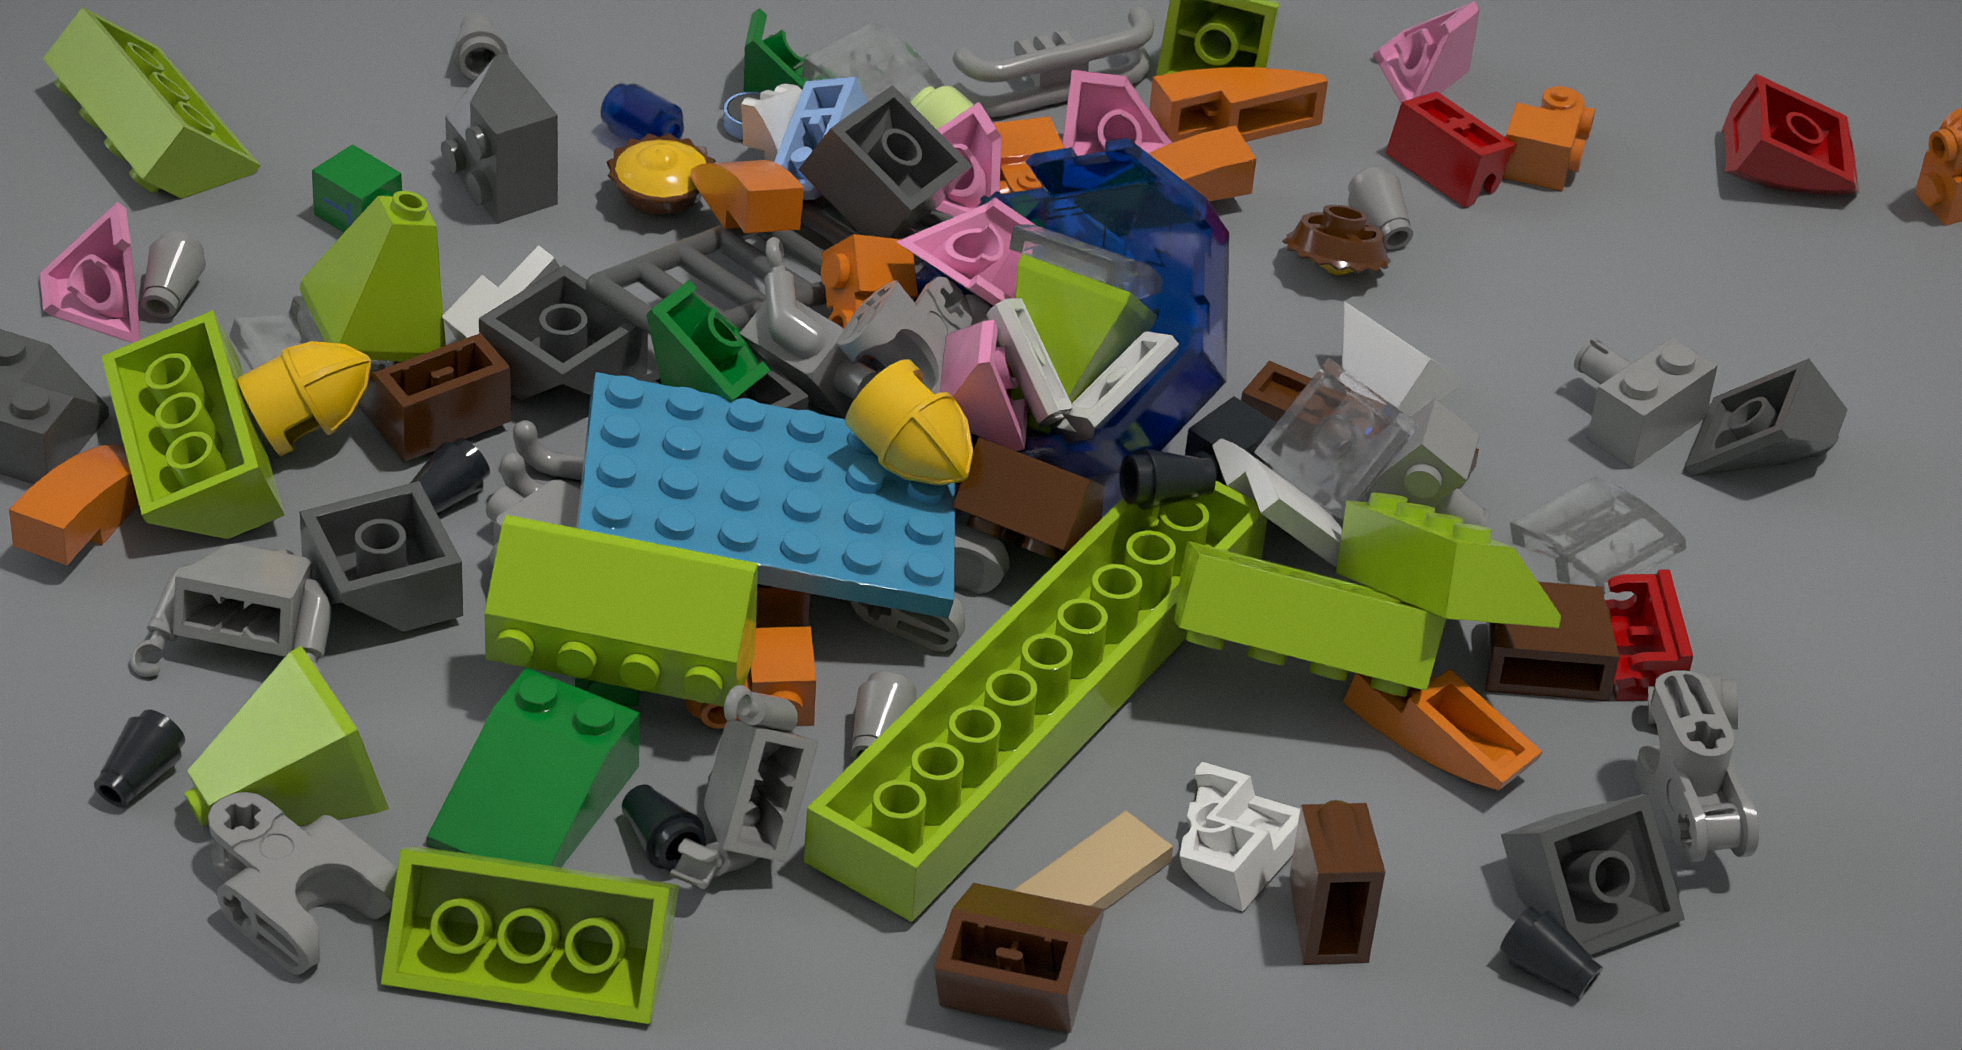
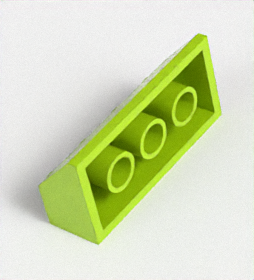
(146, 109)
(191, 432)
(1439, 564)
(621, 611)
(1307, 618)
(529, 934)

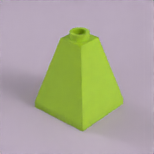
(1217, 34)
(381, 282)
(1079, 322)
(292, 749)

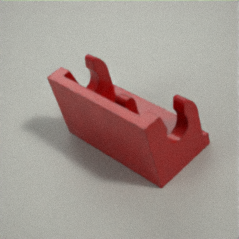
(1449, 147)
(1647, 633)

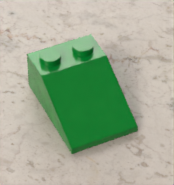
(539, 773)

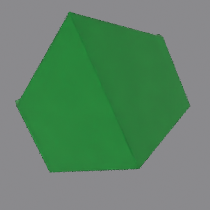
(769, 60)
(701, 347)

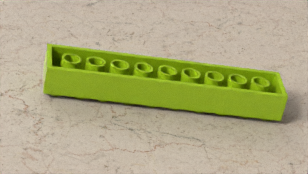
(1018, 703)

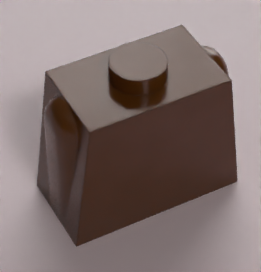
(1557, 662)
(1336, 882)

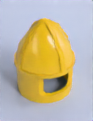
(306, 390)
(912, 429)

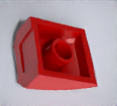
(1788, 141)

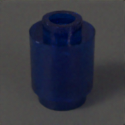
(636, 111)

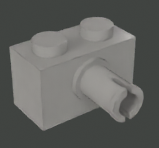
(1645, 400)
(1435, 465)

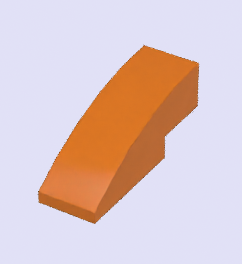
(1251, 98)
(1212, 163)
(751, 195)
(75, 504)
(1447, 728)

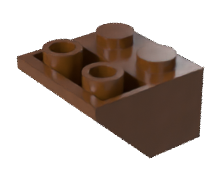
(440, 396)
(1028, 497)
(1017, 956)

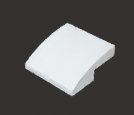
(1030, 361)
(1116, 386)
(1280, 500)

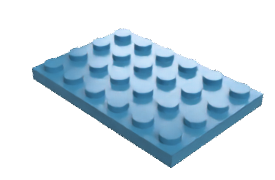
(765, 491)

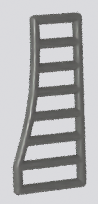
(691, 256)

